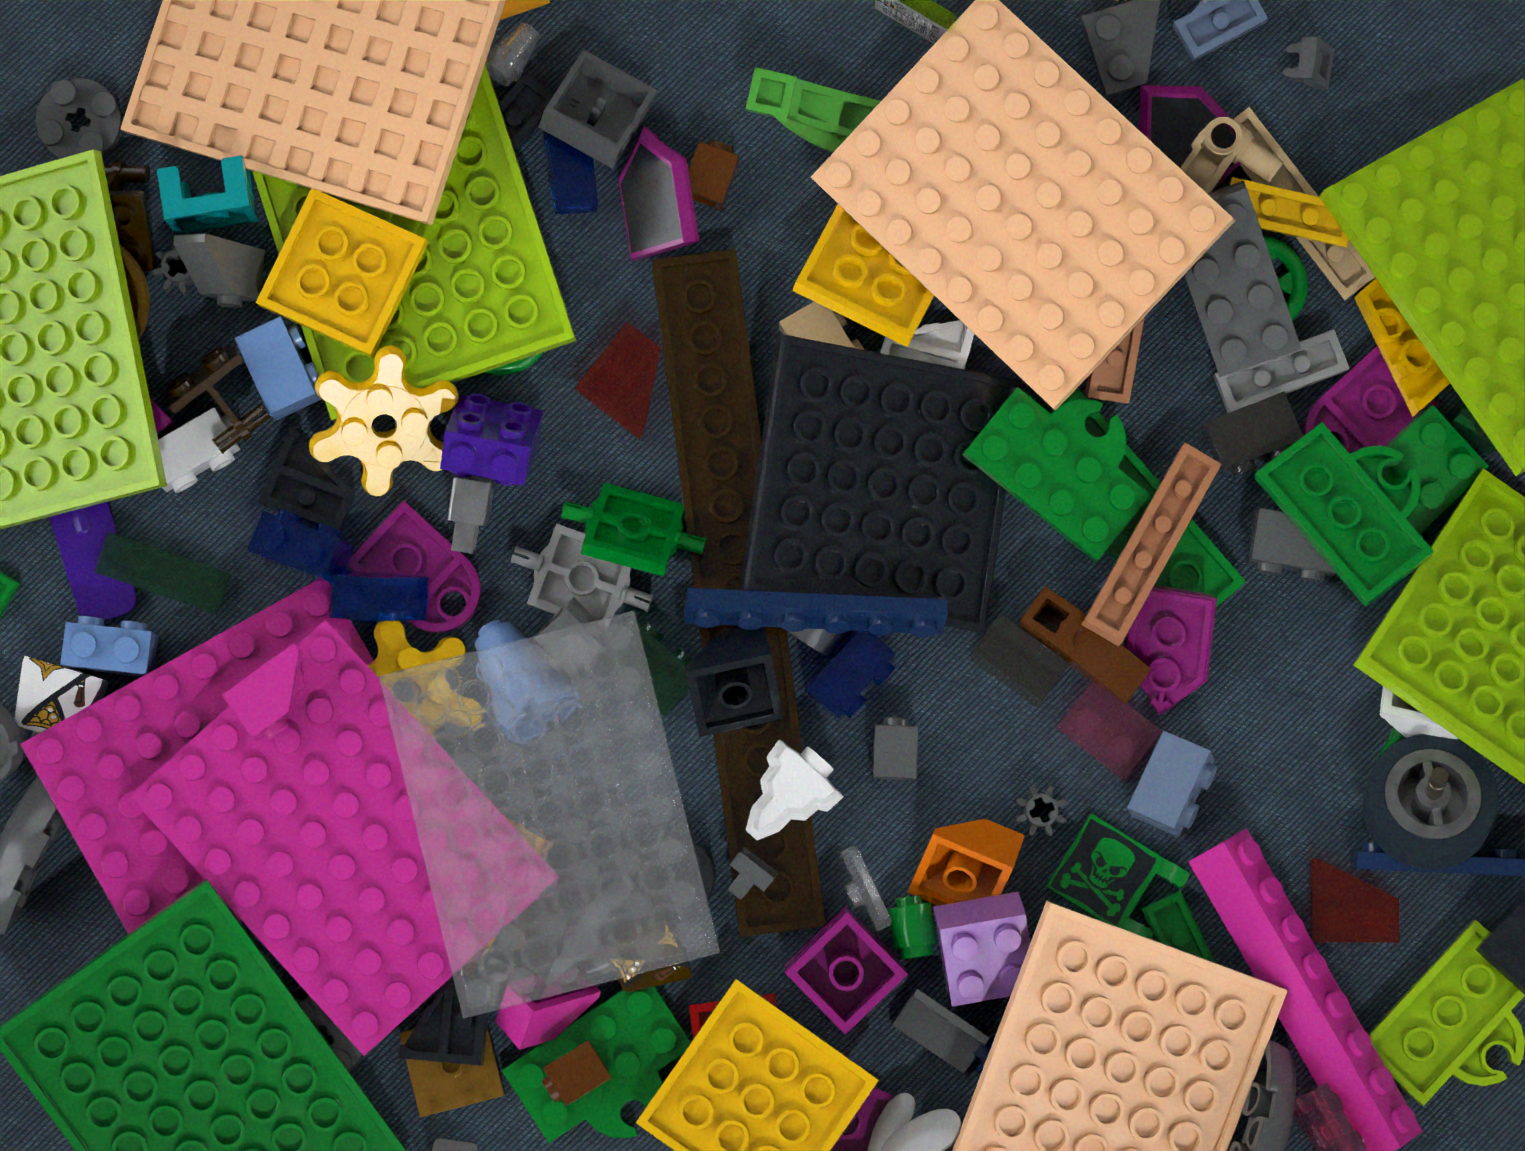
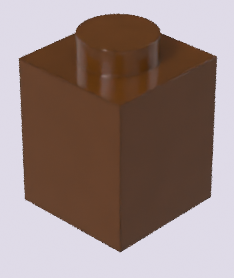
(712, 173)
(575, 1074)

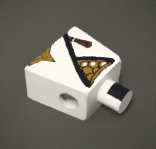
(53, 694)

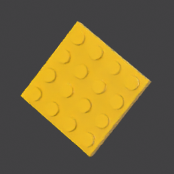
(756, 1084)

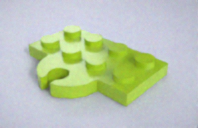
(1451, 1022)

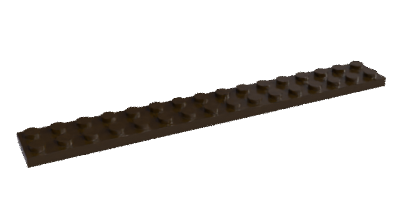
(718, 470)

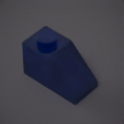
(379, 596)

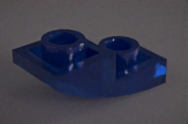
(570, 177)

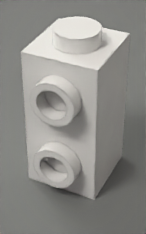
(192, 451)

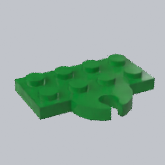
(1061, 469)
(1349, 509)
(634, 1040)

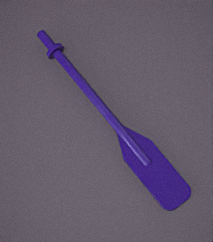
(80, 543)

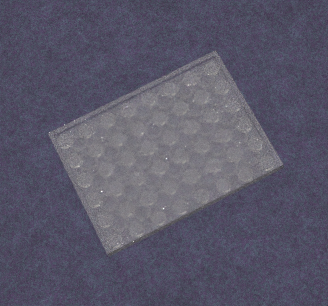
(549, 814)

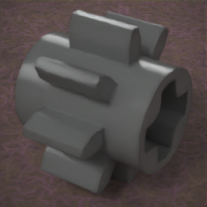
(179, 280)
(1044, 800)

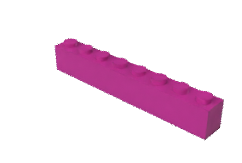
(1314, 1007)

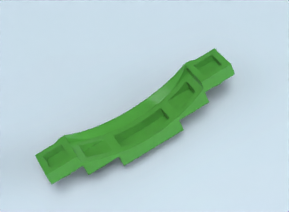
(808, 109)

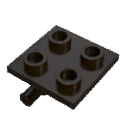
(131, 212)
(215, 366)

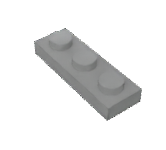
(1315, 361)

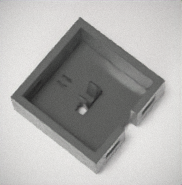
(583, 96)

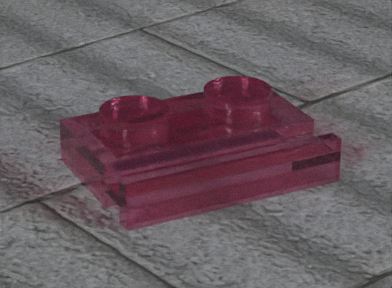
(1109, 730)

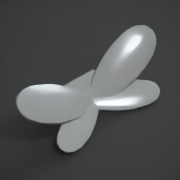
(900, 1132)

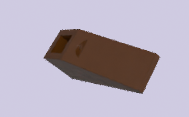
(1059, 628)

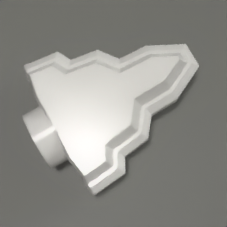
(791, 790)

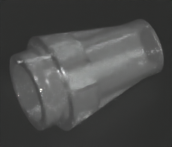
(510, 56)

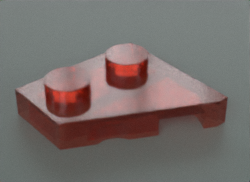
(623, 379)
(1349, 908)

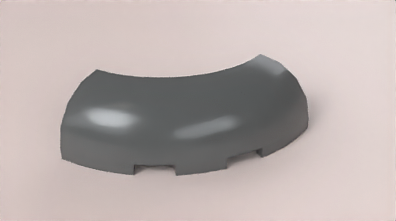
(23, 847)
(1270, 1102)

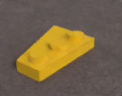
(1403, 352)

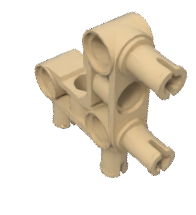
(1209, 163)

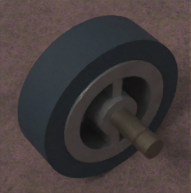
(1430, 801)

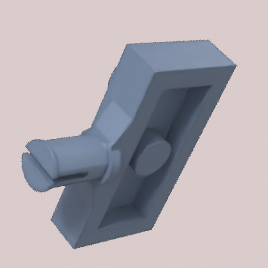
(1216, 24)

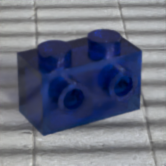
(300, 548)
(850, 673)

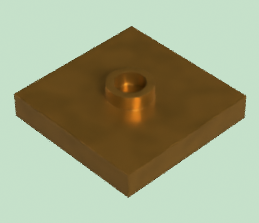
(453, 1085)

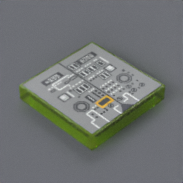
(920, 16)

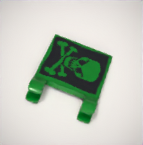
(1109, 874)

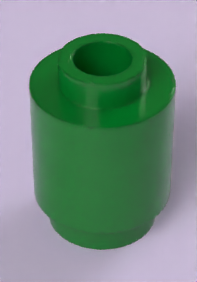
(912, 927)

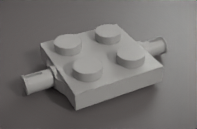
(566, 574)

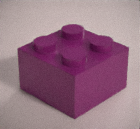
(845, 970)

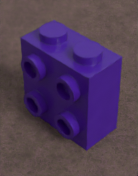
(491, 439)

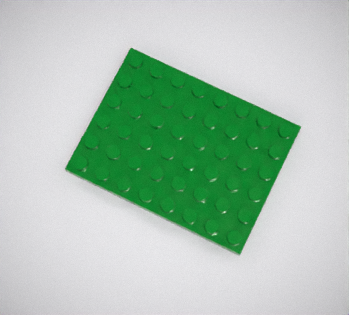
(188, 1048)

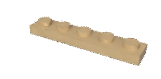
(1340, 265)

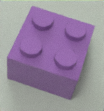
(982, 946)

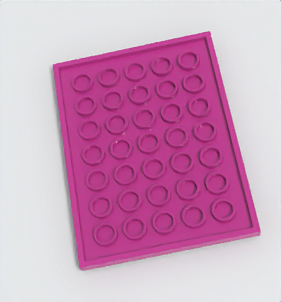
(122, 740)
(315, 842)

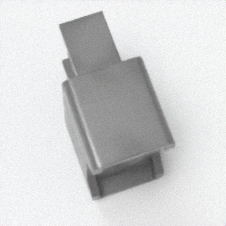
(469, 507)

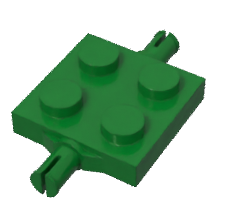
(633, 529)

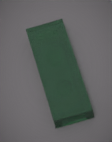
(162, 573)

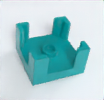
(209, 210)

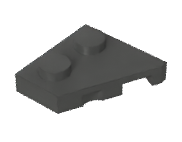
(1122, 44)

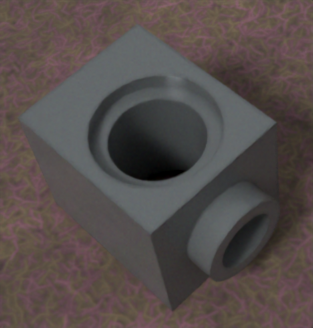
(895, 750)

